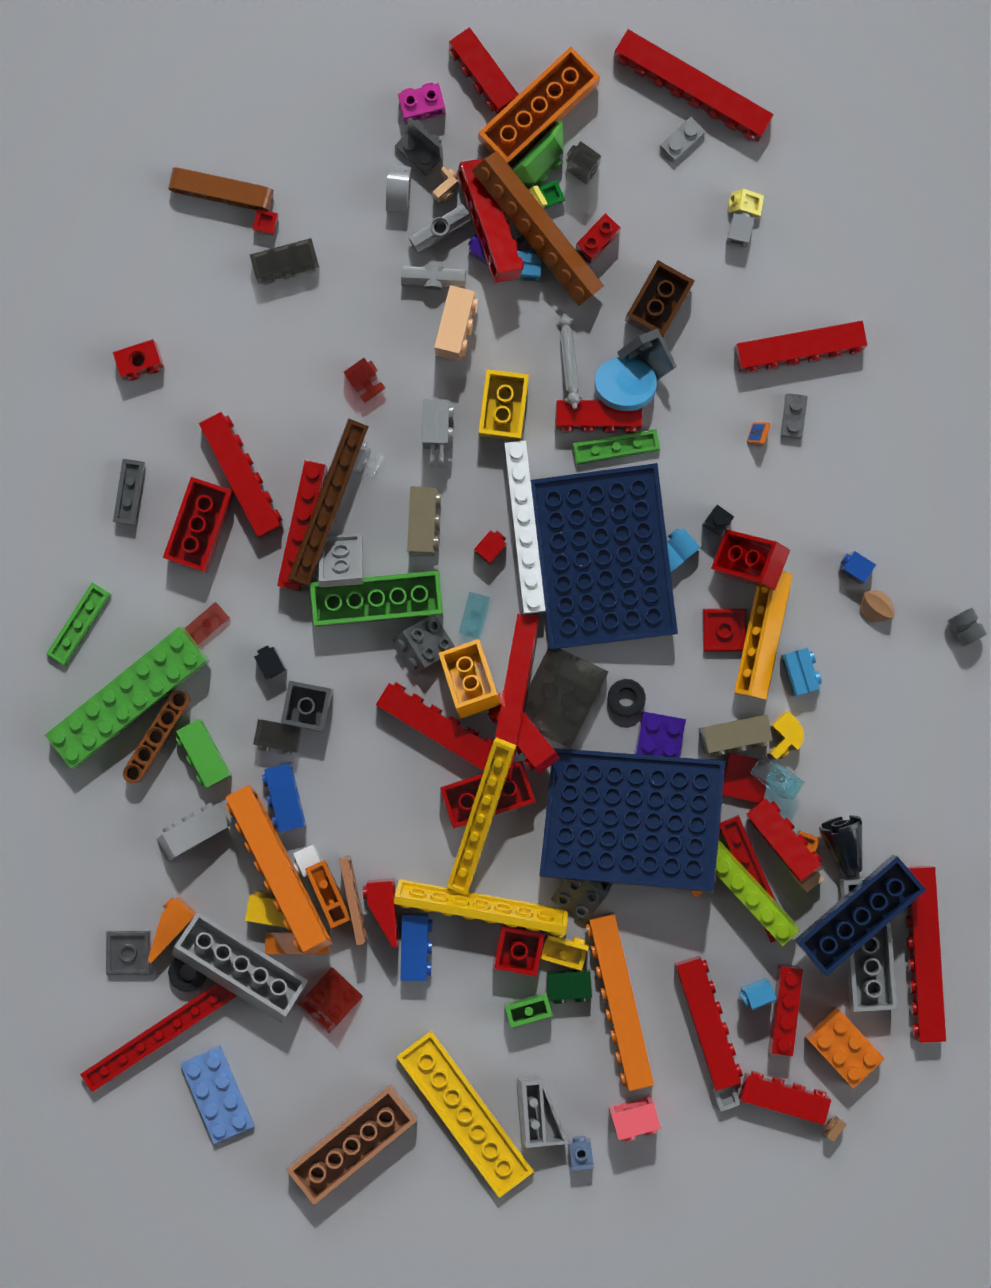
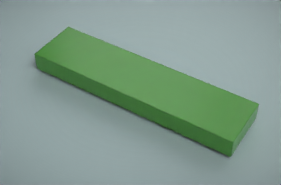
(616, 446)
(78, 624)

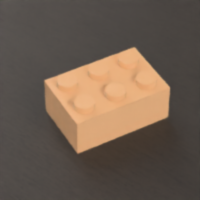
(456, 323)

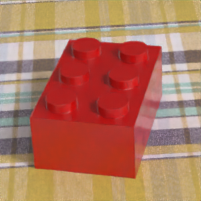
(750, 559)

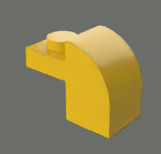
(791, 732)

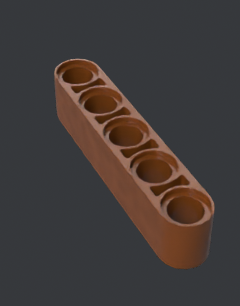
(220, 189)
(148, 743)

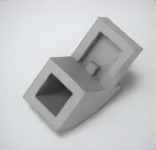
(398, 188)

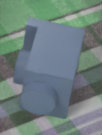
(584, 1162)

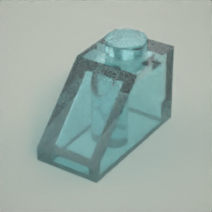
(777, 778)

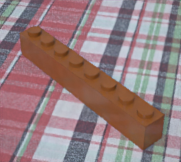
(537, 228)

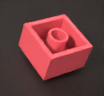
(635, 1118)

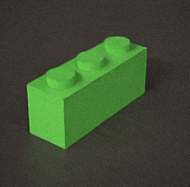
(202, 753)

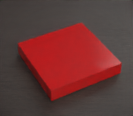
(724, 630)
(740, 782)

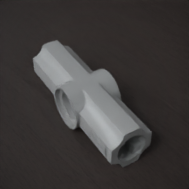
(428, 236)
(432, 277)

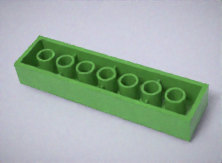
(127, 697)

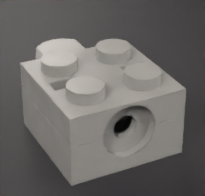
(436, 429)

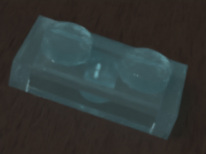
(474, 615)

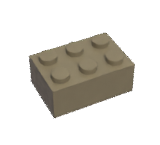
(423, 521)
(736, 735)

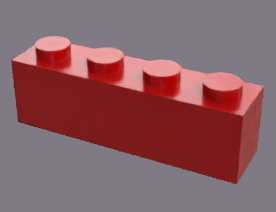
(483, 70)
(596, 415)
(530, 742)
(784, 841)
(785, 1010)
(785, 1098)

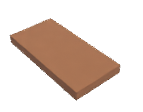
(353, 900)

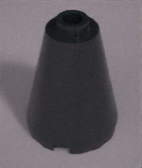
(844, 843)

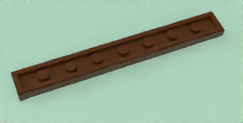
(328, 502)

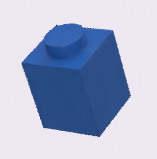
(857, 566)

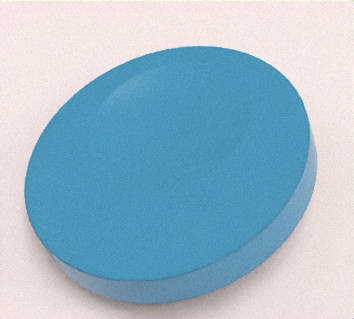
(625, 384)

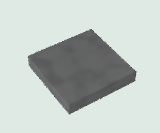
(128, 952)

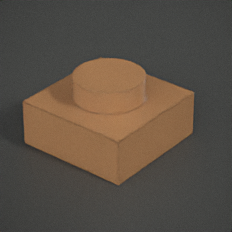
(834, 1128)

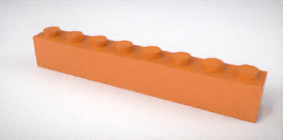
(621, 1002)

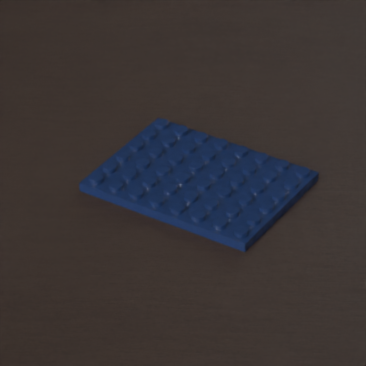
(604, 556)
(633, 819)

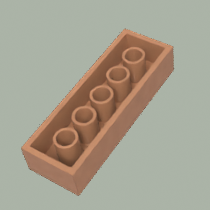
(352, 1144)

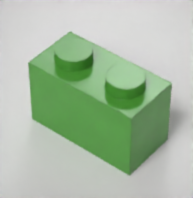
(528, 1009)

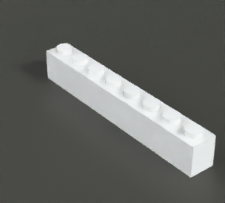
(524, 527)

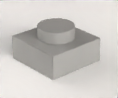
(727, 1098)

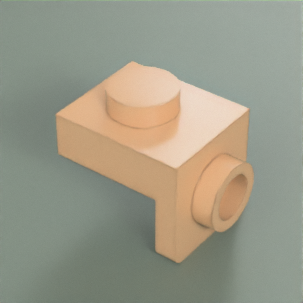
(446, 189)

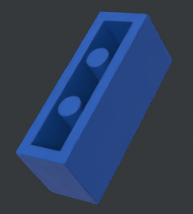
(284, 797)
(415, 947)

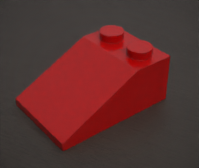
(380, 900)

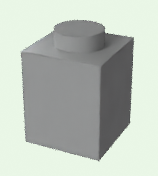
(740, 229)

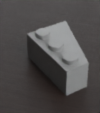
(193, 830)
(537, 1115)

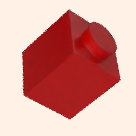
(491, 546)

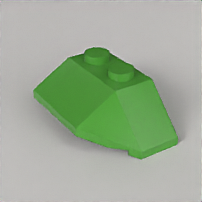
(542, 158)

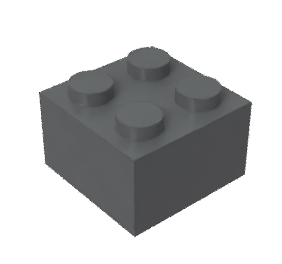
(307, 706)

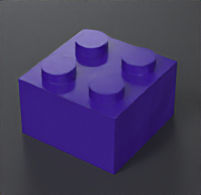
(659, 735)

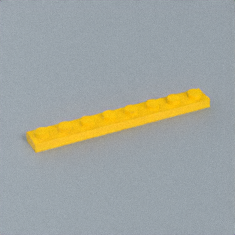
(481, 816)

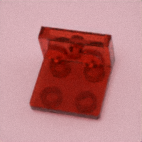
(330, 1000)

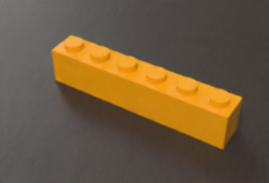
(762, 639)

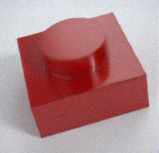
(265, 222)

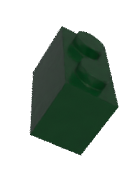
(569, 985)

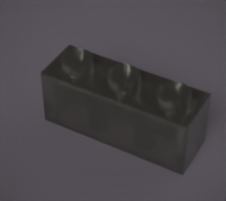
(284, 261)

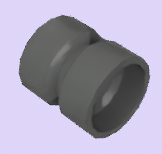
(973, 632)

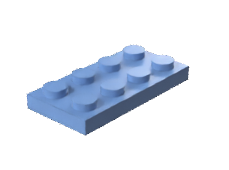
(217, 1094)

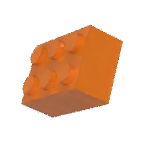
(844, 1047)

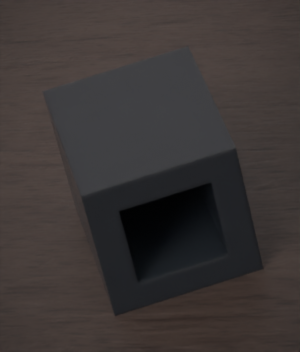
(718, 520)
(269, 662)

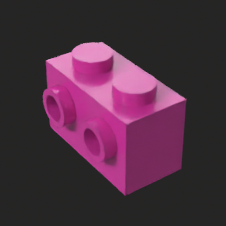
(422, 102)

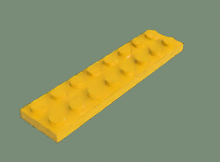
(481, 906)
(465, 1113)

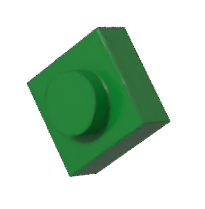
(552, 194)

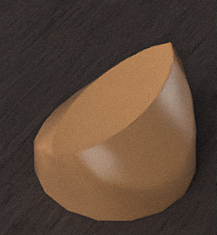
(876, 606)

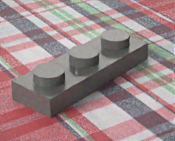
(129, 492)

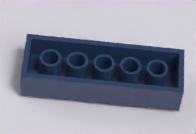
(860, 915)

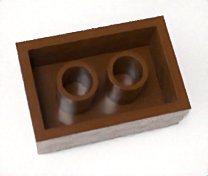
(659, 299)

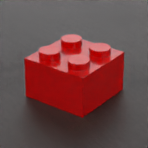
(518, 950)

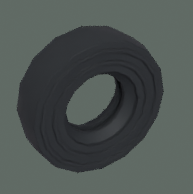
(626, 711)
(181, 984)

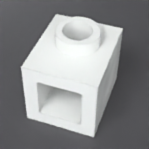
(306, 858)

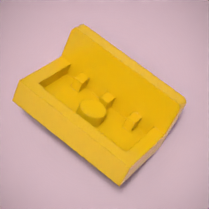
(564, 951)

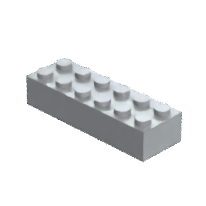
(239, 967)
(871, 968)

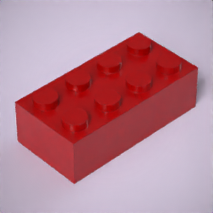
(198, 525)
(461, 795)

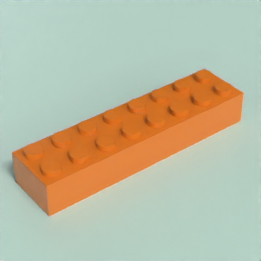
(278, 870)

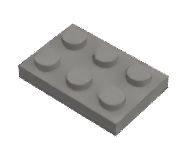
(341, 560)

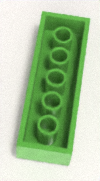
(378, 599)

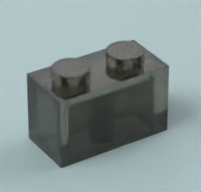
(583, 162)
(277, 736)

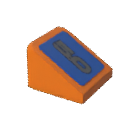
(758, 433)

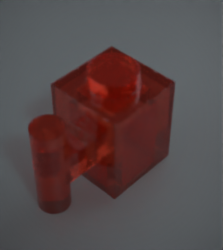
(361, 376)

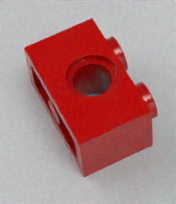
(597, 238)
(126, 357)

